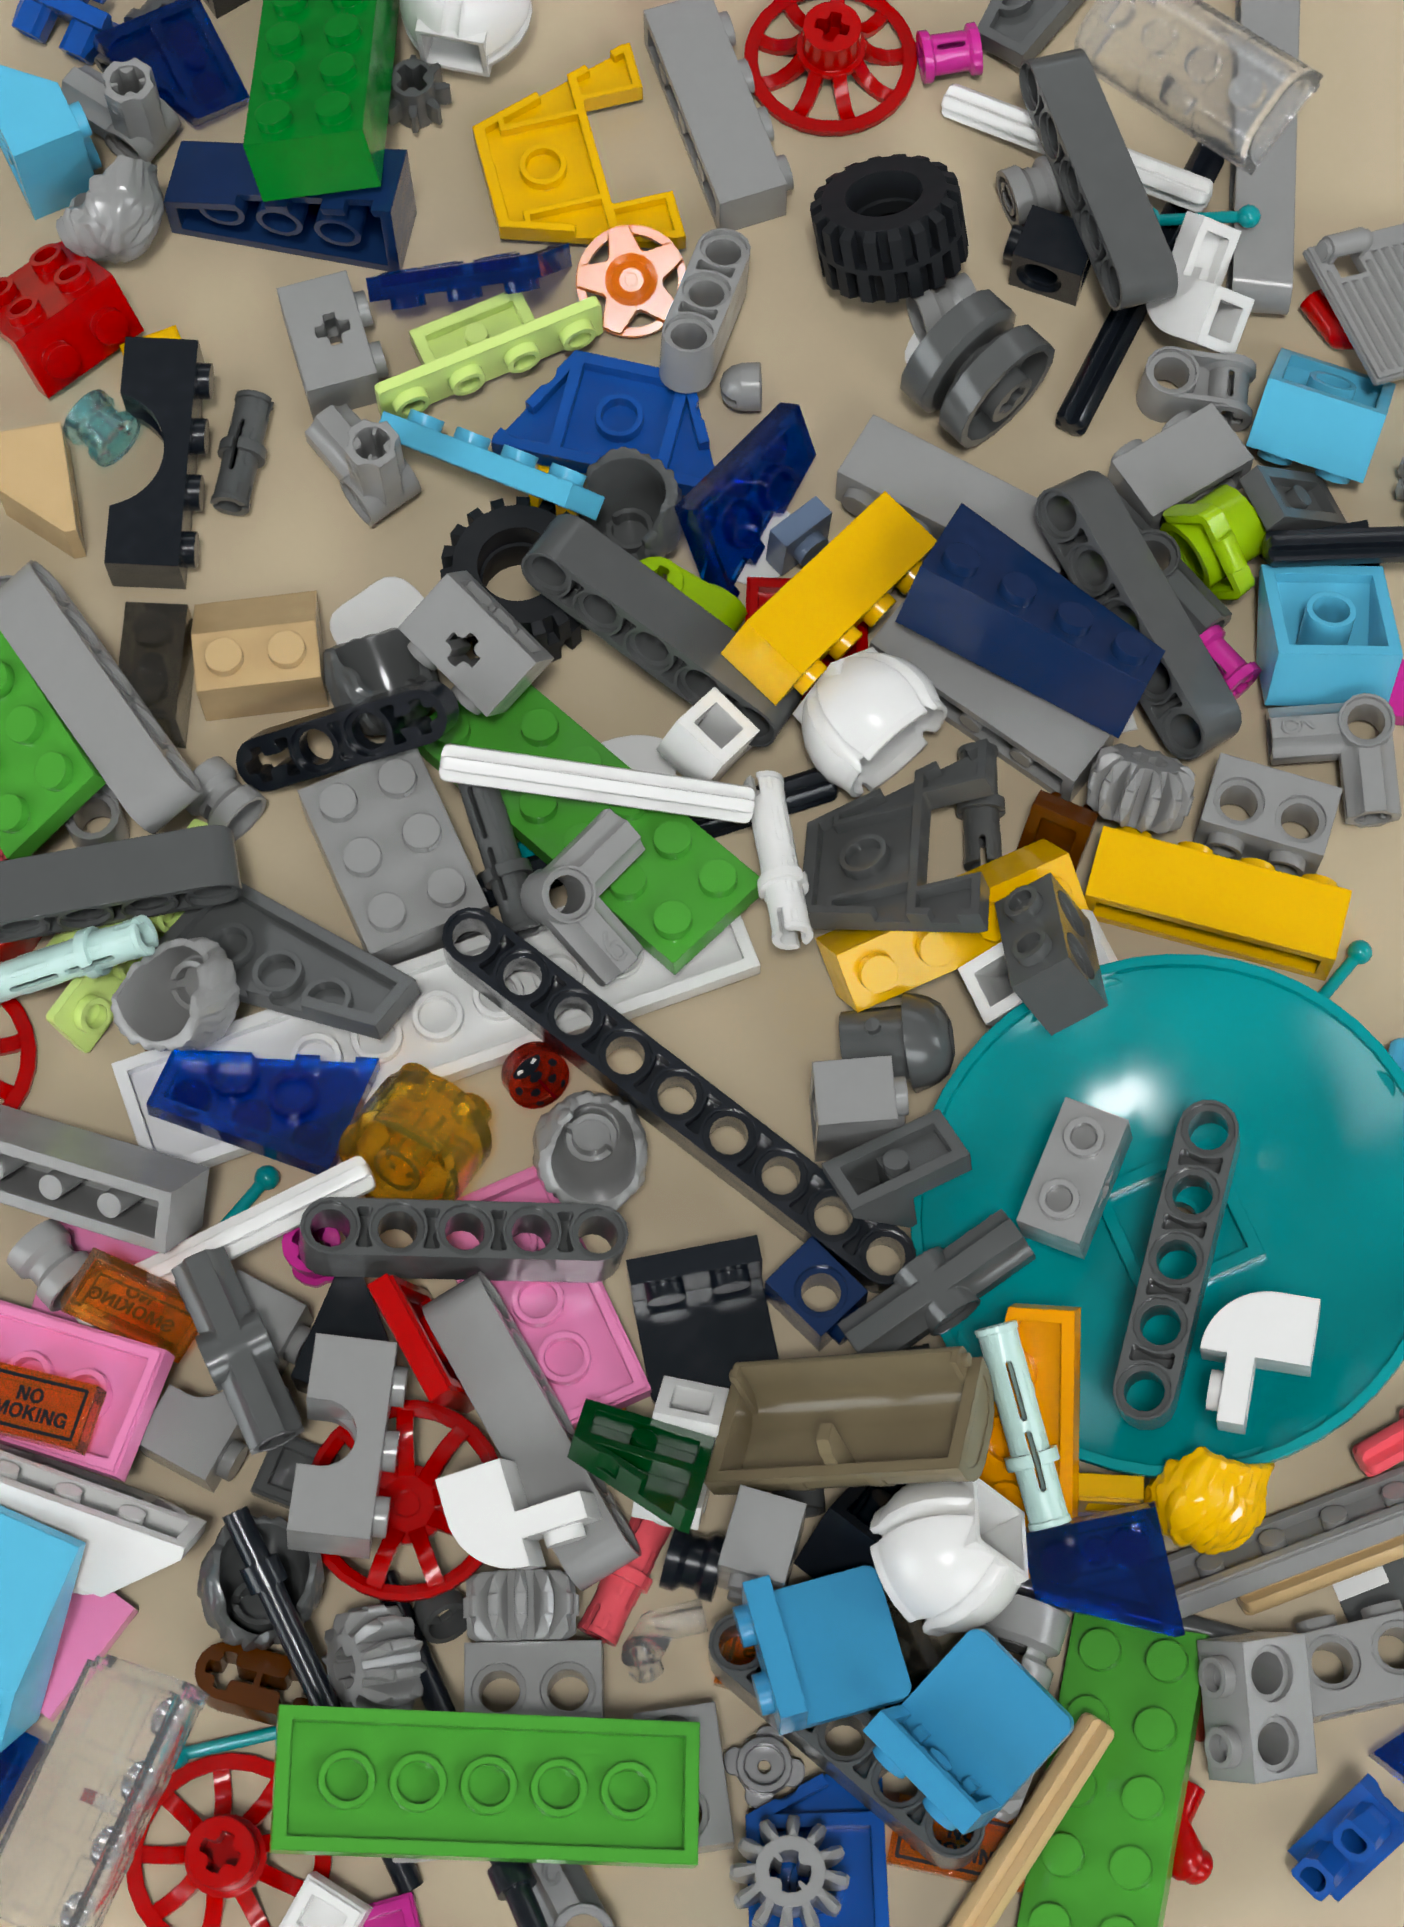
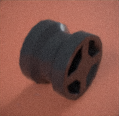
(692, 1563)

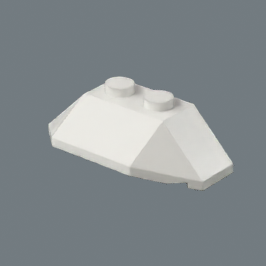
(123, 1527)

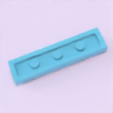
(510, 468)

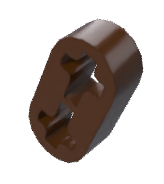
(242, 1698)

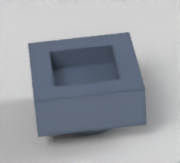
(799, 536)

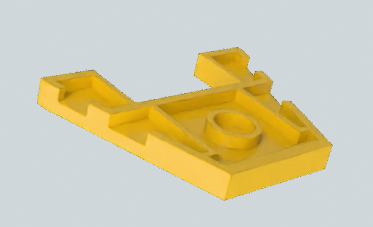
(547, 169)

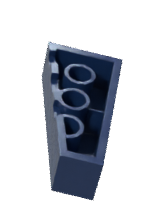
(218, 200)
(1028, 624)

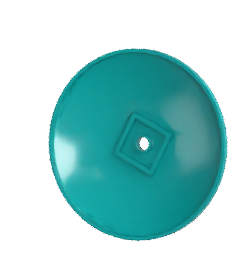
(1305, 1213)

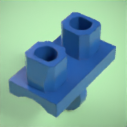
(38, 17)
(1348, 1841)

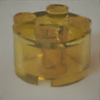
(420, 1136)

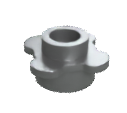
(765, 1747)

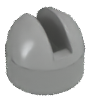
(742, 386)

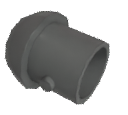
(913, 1033)

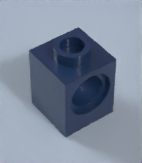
(810, 1268)

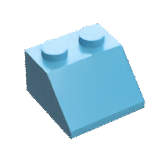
(44, 141)
(1320, 417)
(1325, 634)

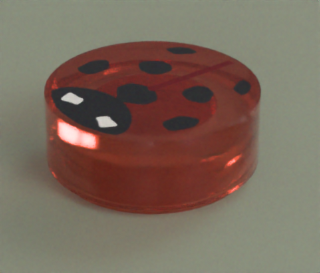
(535, 1075)

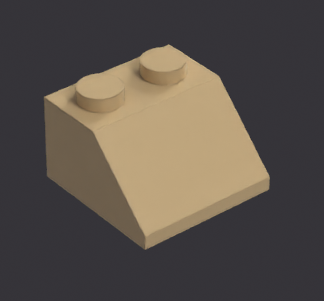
(258, 656)

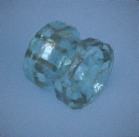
(101, 427)

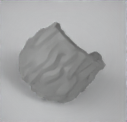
(116, 214)
(178, 996)
(591, 1150)

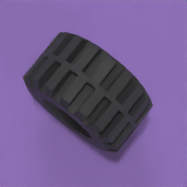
(890, 228)
(499, 542)

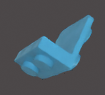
(822, 1648)
(970, 1732)

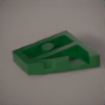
(644, 1460)

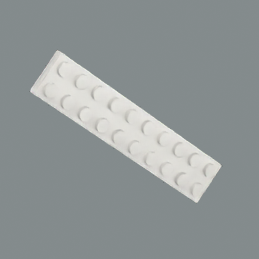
(445, 1028)

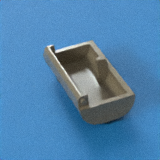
(854, 1421)

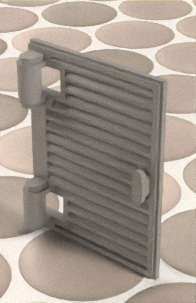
(1368, 302)

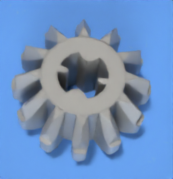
(1140, 788)
(520, 1606)
(374, 1658)
(810, 1864)

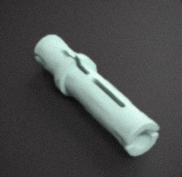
(89, 954)
(1046, 1504)

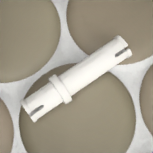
(781, 878)

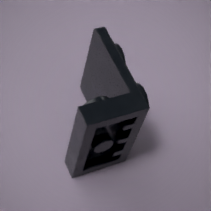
(701, 1311)

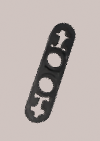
(348, 741)

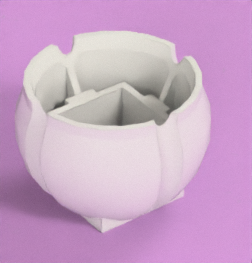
(466, 33)
(868, 719)
(950, 1554)

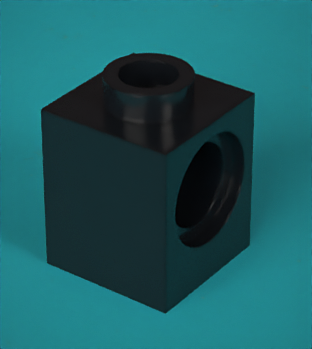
(1048, 256)

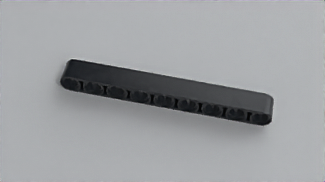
(658, 1072)

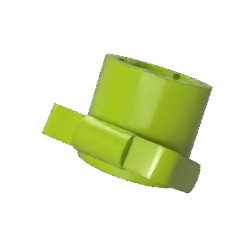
(1218, 539)

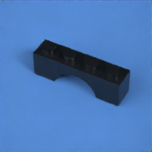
(151, 532)

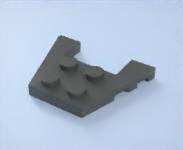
(872, 856)

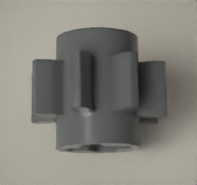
(417, 94)

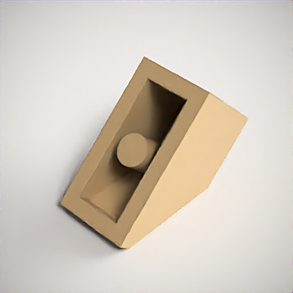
(41, 485)

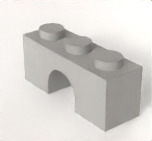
(200, 1433)
(338, 1504)

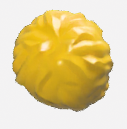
(1209, 1500)

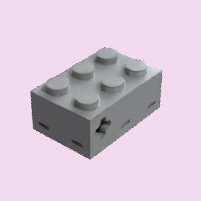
(392, 855)

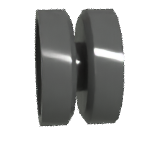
(977, 368)

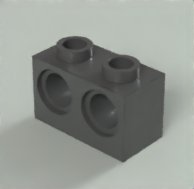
(1050, 954)

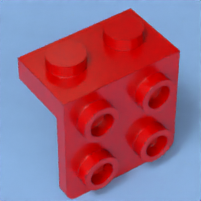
(63, 316)

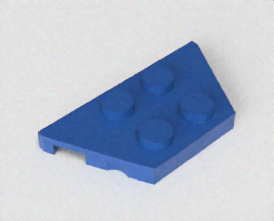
(609, 405)
(847, 1825)

